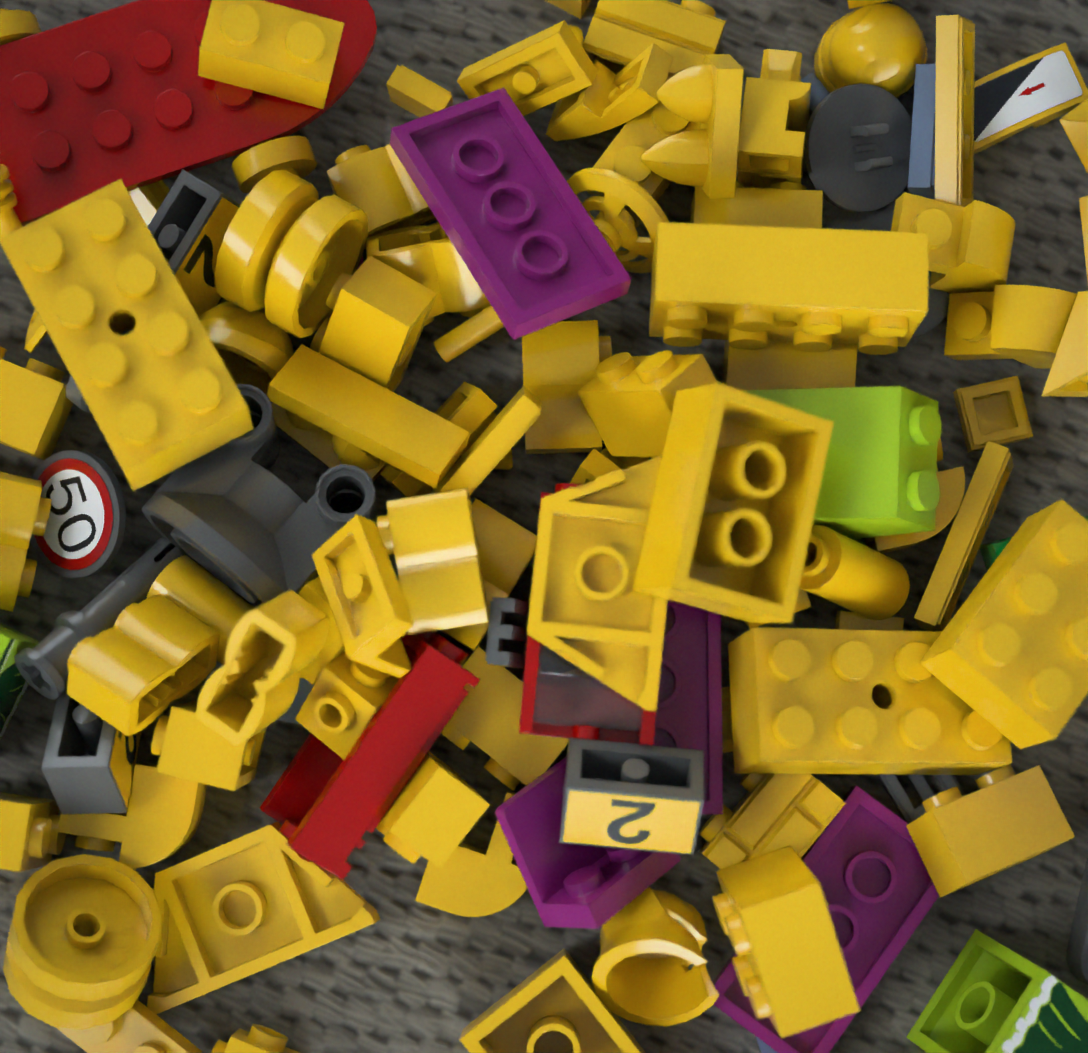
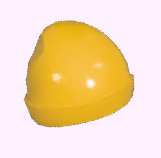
(872, 47)
(247, 343)

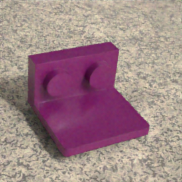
(572, 881)

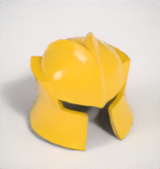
(647, 961)

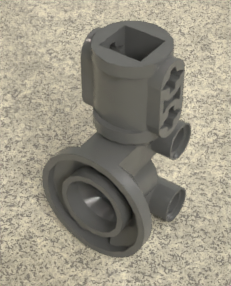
(245, 519)

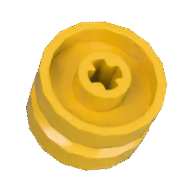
(289, 251)
(81, 941)

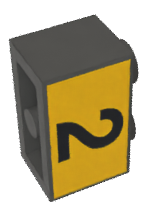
(190, 234)
(88, 760)
(632, 796)

